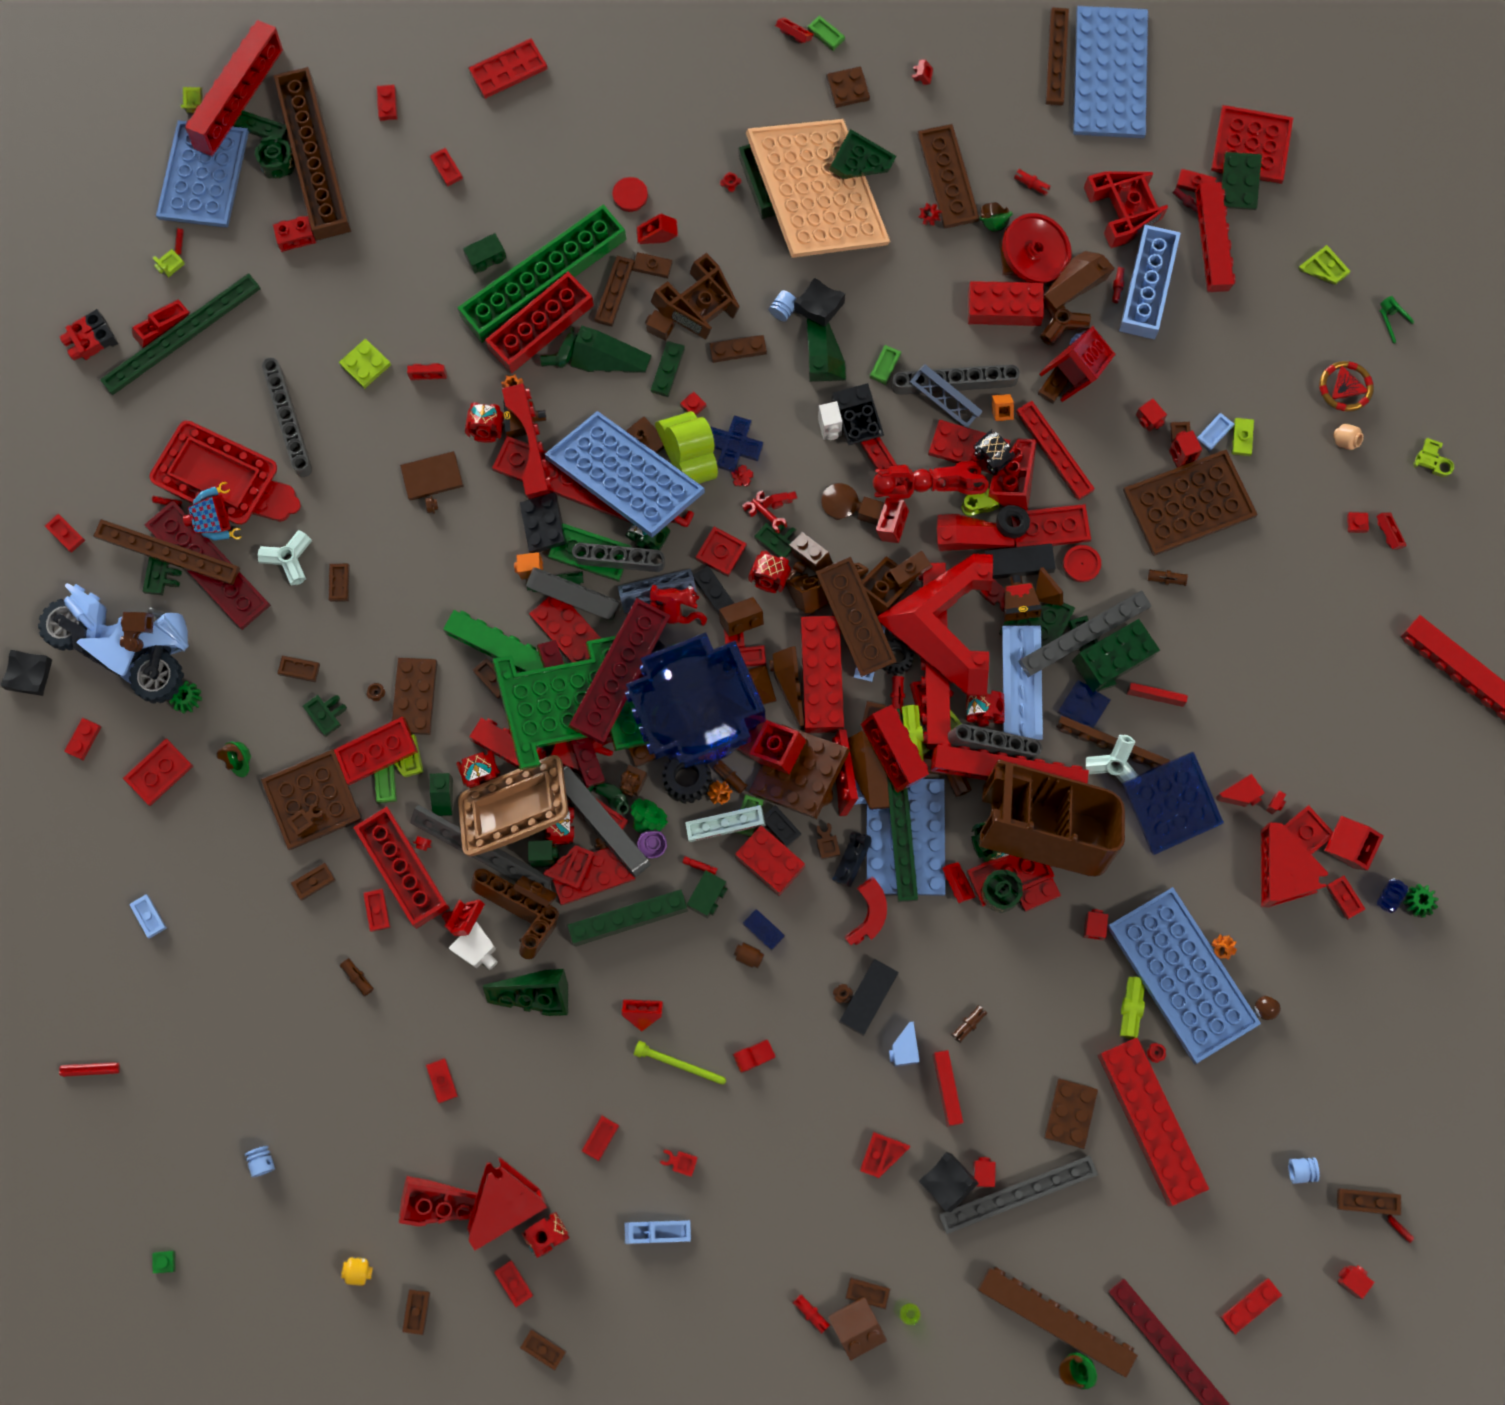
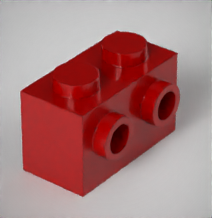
(294, 233)

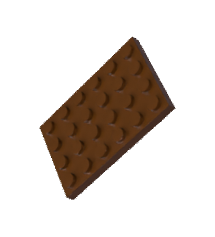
(1190, 502)

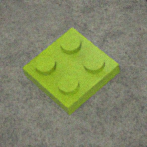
(364, 363)

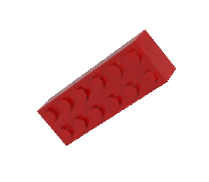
(539, 322)
(822, 674)
(401, 867)

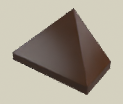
(1048, 590)
(763, 684)

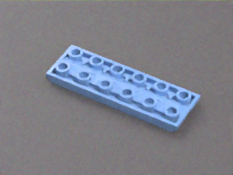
(1021, 692)

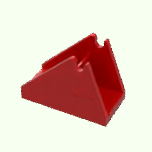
(1082, 361)
(1286, 867)
(502, 1203)

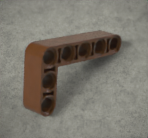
(520, 907)

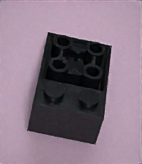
(858, 414)

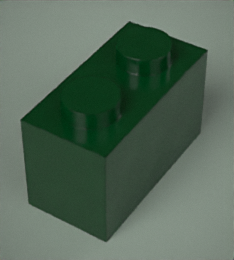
(485, 253)
(542, 853)
(707, 894)

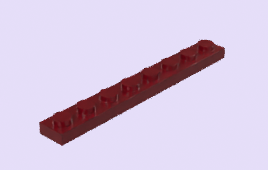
(582, 748)
(1166, 1344)

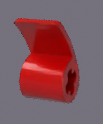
(754, 1056)

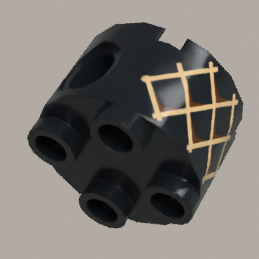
(993, 451)

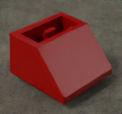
(1354, 843)

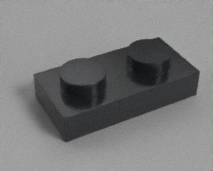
(781, 826)

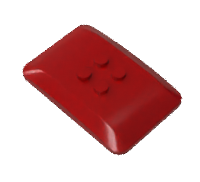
(203, 460)

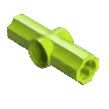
(911, 721)
(1132, 1008)

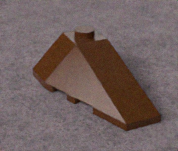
(1078, 277)
(808, 591)
(869, 772)

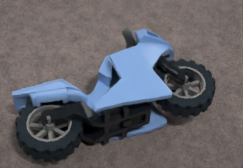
(103, 646)

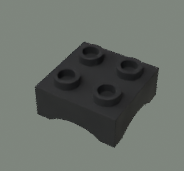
(819, 302)
(26, 673)
(949, 1182)

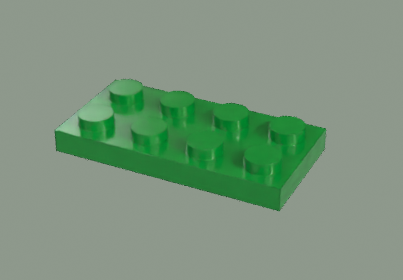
(574, 536)

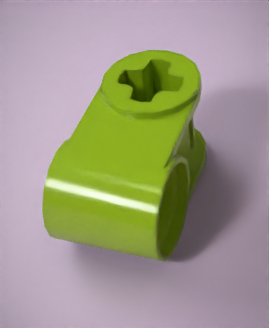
(981, 503)

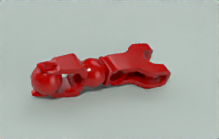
(953, 479)

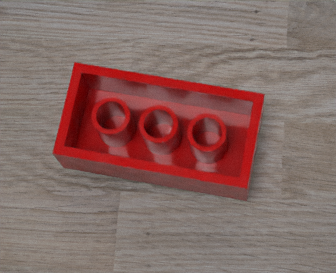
(1005, 303)
(894, 748)

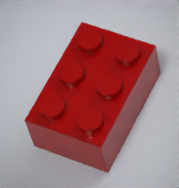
(770, 860)

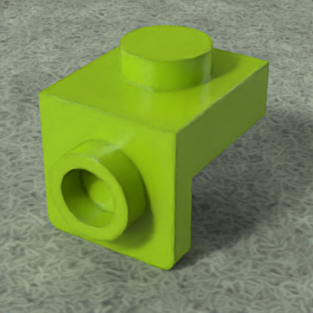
(191, 98)
(168, 263)

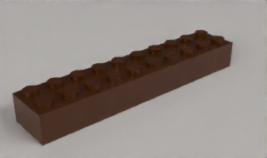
(312, 153)

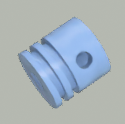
(783, 306)
(259, 1161)
(1303, 1170)

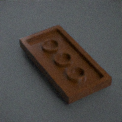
(415, 693)

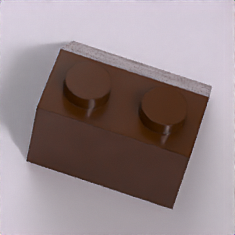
(857, 1328)

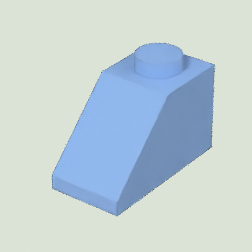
(905, 1048)

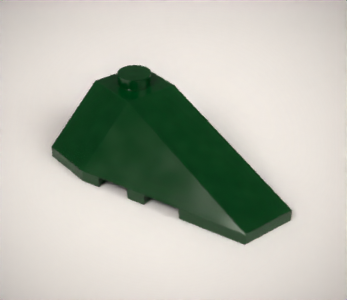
(602, 352)
(824, 354)
(536, 991)

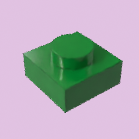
(163, 1262)

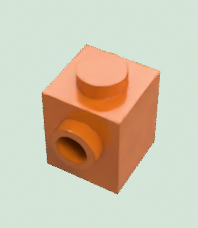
(1002, 407)
(526, 562)

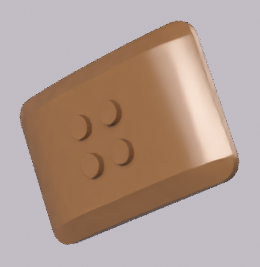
(512, 807)

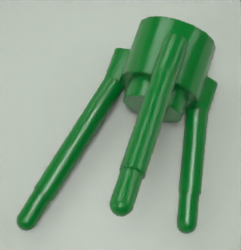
(1391, 306)

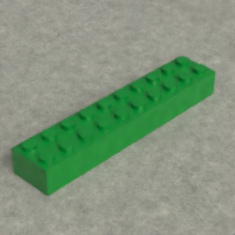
(568, 252)

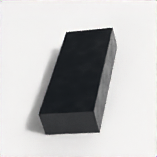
(1022, 561)
(868, 997)

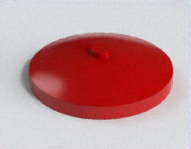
(1036, 248)

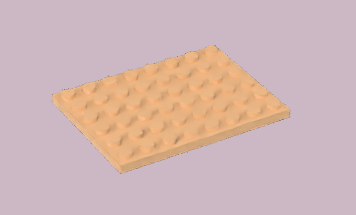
(810, 202)

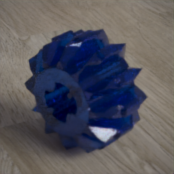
(1392, 895)

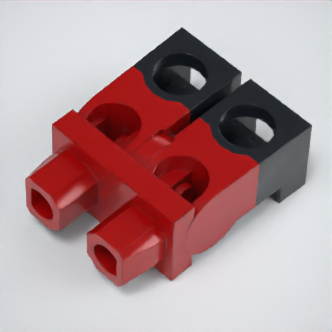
(89, 335)

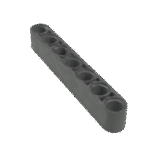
(963, 375)
(290, 424)
(604, 824)

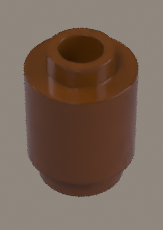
(748, 955)

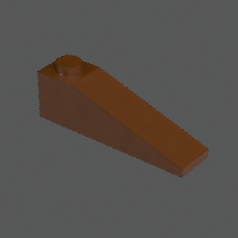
(786, 674)

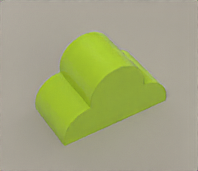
(689, 445)

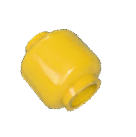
(356, 1271)

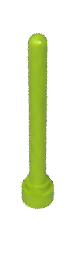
(643, 1050)

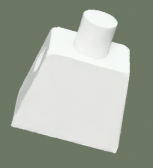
(475, 948)

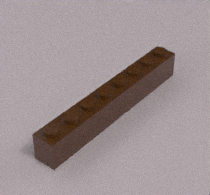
(1057, 1322)

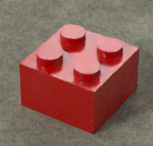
(777, 747)

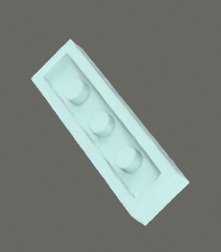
(725, 823)

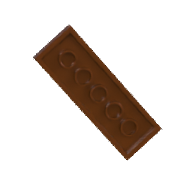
(948, 176)
(856, 616)

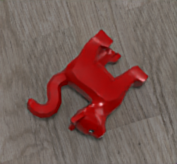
(672, 601)

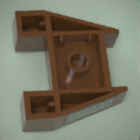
(700, 301)

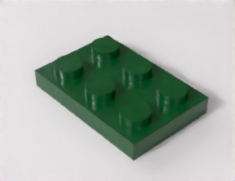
(1241, 180)

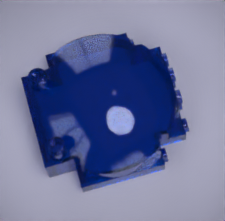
(695, 701)

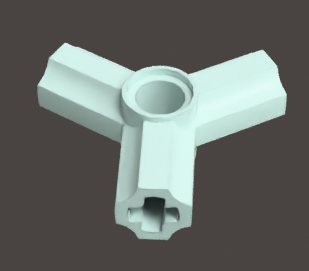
(276, 556)
(1120, 754)

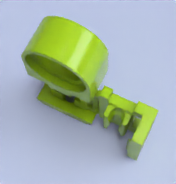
(1429, 460)

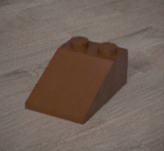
(882, 586)

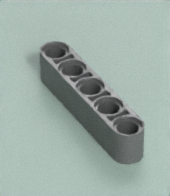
(610, 552)
(572, 593)
(986, 742)

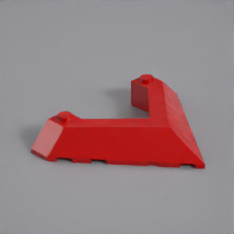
(917, 624)

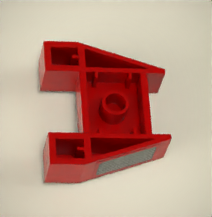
(1131, 201)

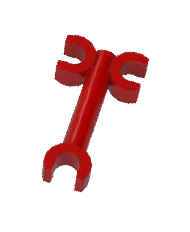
(757, 504)

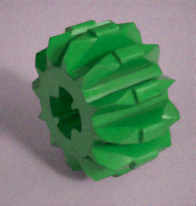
(192, 697)
(1426, 906)

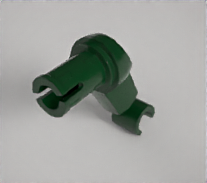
(564, 353)
(614, 796)

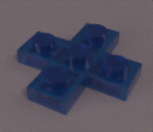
(736, 444)

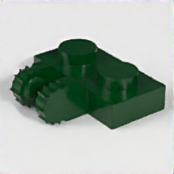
(775, 542)
(156, 577)
(322, 715)

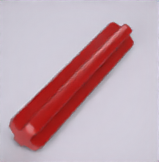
(89, 1069)

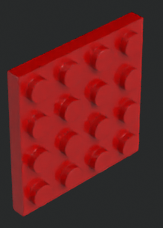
(1254, 133)

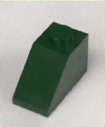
(441, 794)

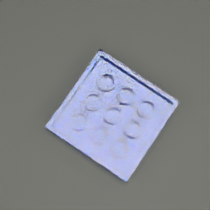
(1172, 803)

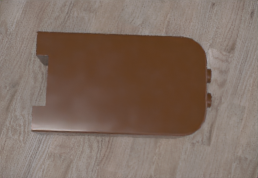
(1052, 819)

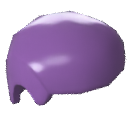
(652, 843)

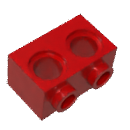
(1185, 448)
(892, 520)

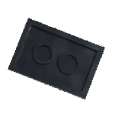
(543, 523)

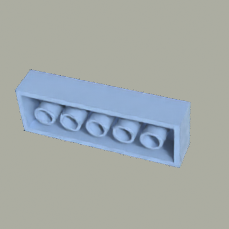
(1149, 282)

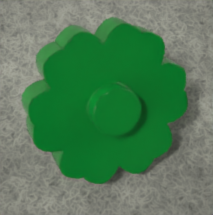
(648, 816)

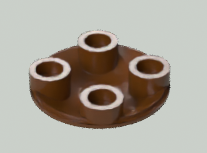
(839, 501)

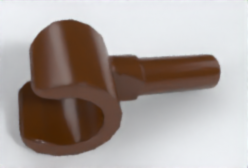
(798, 567)

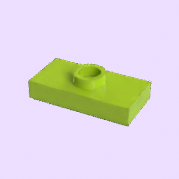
(1243, 437)

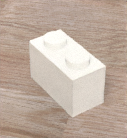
(830, 421)

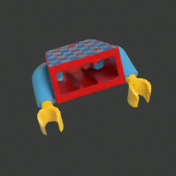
(210, 515)

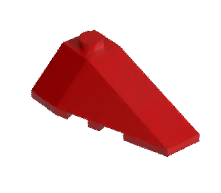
(1014, 481)

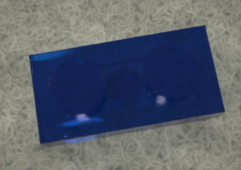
(764, 929)

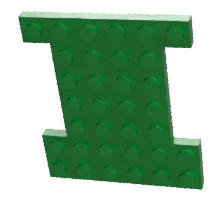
(546, 699)

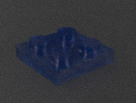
(1084, 705)

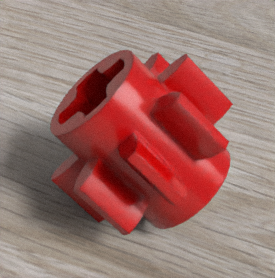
(935, 214)

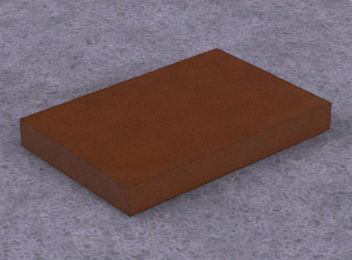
(431, 475)

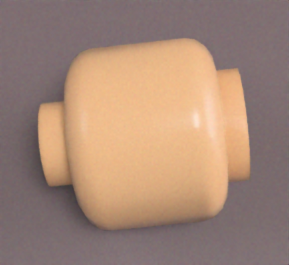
(1348, 436)

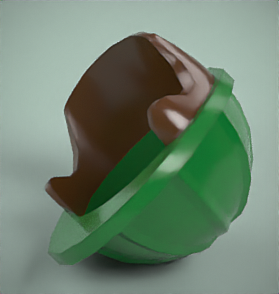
(995, 216)
(236, 757)
(1078, 1371)

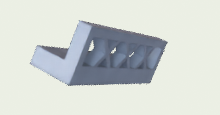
(946, 387)
(638, 590)

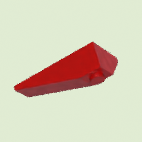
(969, 533)
(433, 1202)

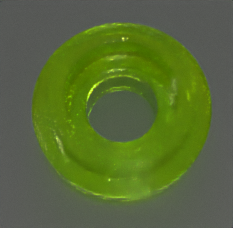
(910, 1321)

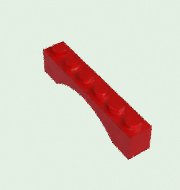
(534, 477)

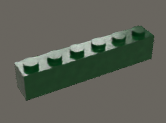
(627, 918)

